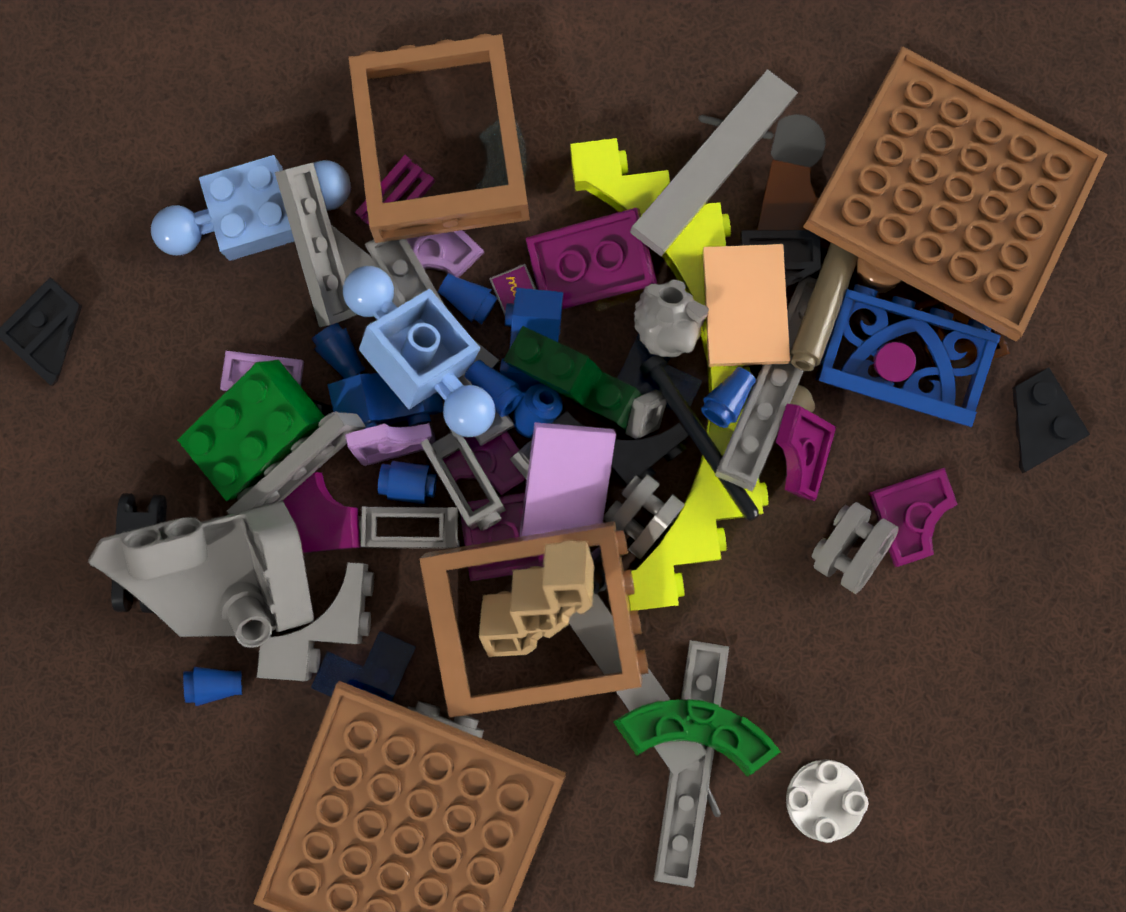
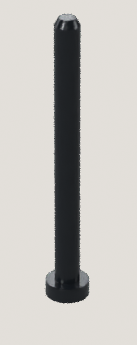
(655, 369)

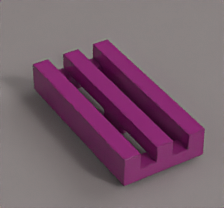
(391, 178)

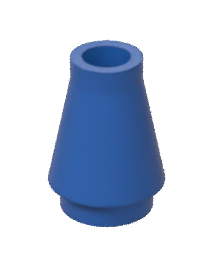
(468, 298)
(338, 350)
(500, 388)
(727, 399)
(210, 685)

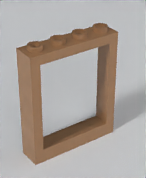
(452, 210)
(446, 630)

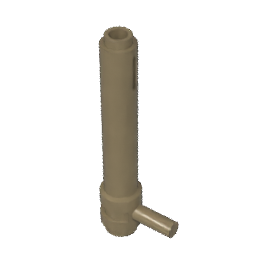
(823, 308)

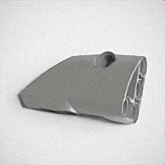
(215, 573)

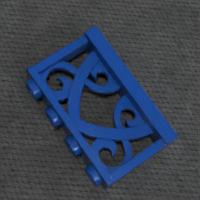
(941, 399)

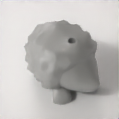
(669, 319)

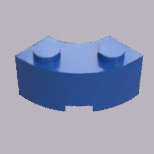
(536, 311)
(377, 403)

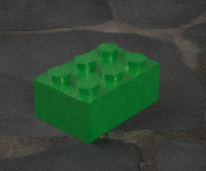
(251, 428)

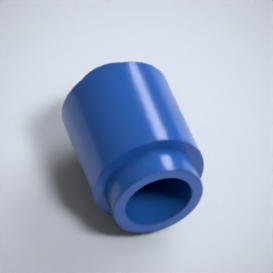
(538, 405)
(407, 482)

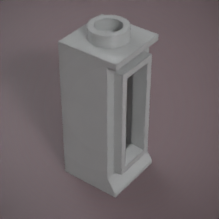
(486, 515)
(447, 528)

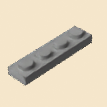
(314, 242)
(304, 460)

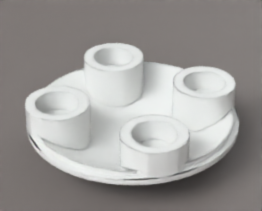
(826, 800)

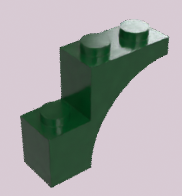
(573, 377)

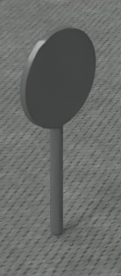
(796, 139)

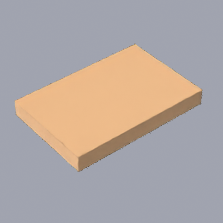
(746, 305)

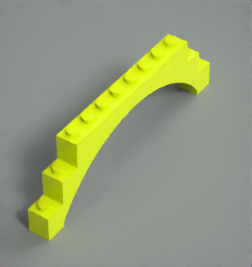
(694, 534)

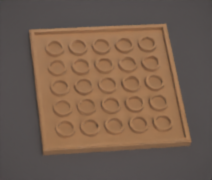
(957, 193)
(406, 816)

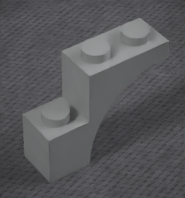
(343, 622)

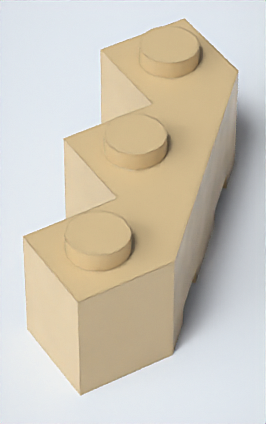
(539, 600)

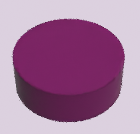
(894, 361)

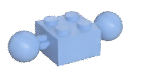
(242, 209)
(419, 350)

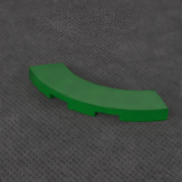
(698, 723)

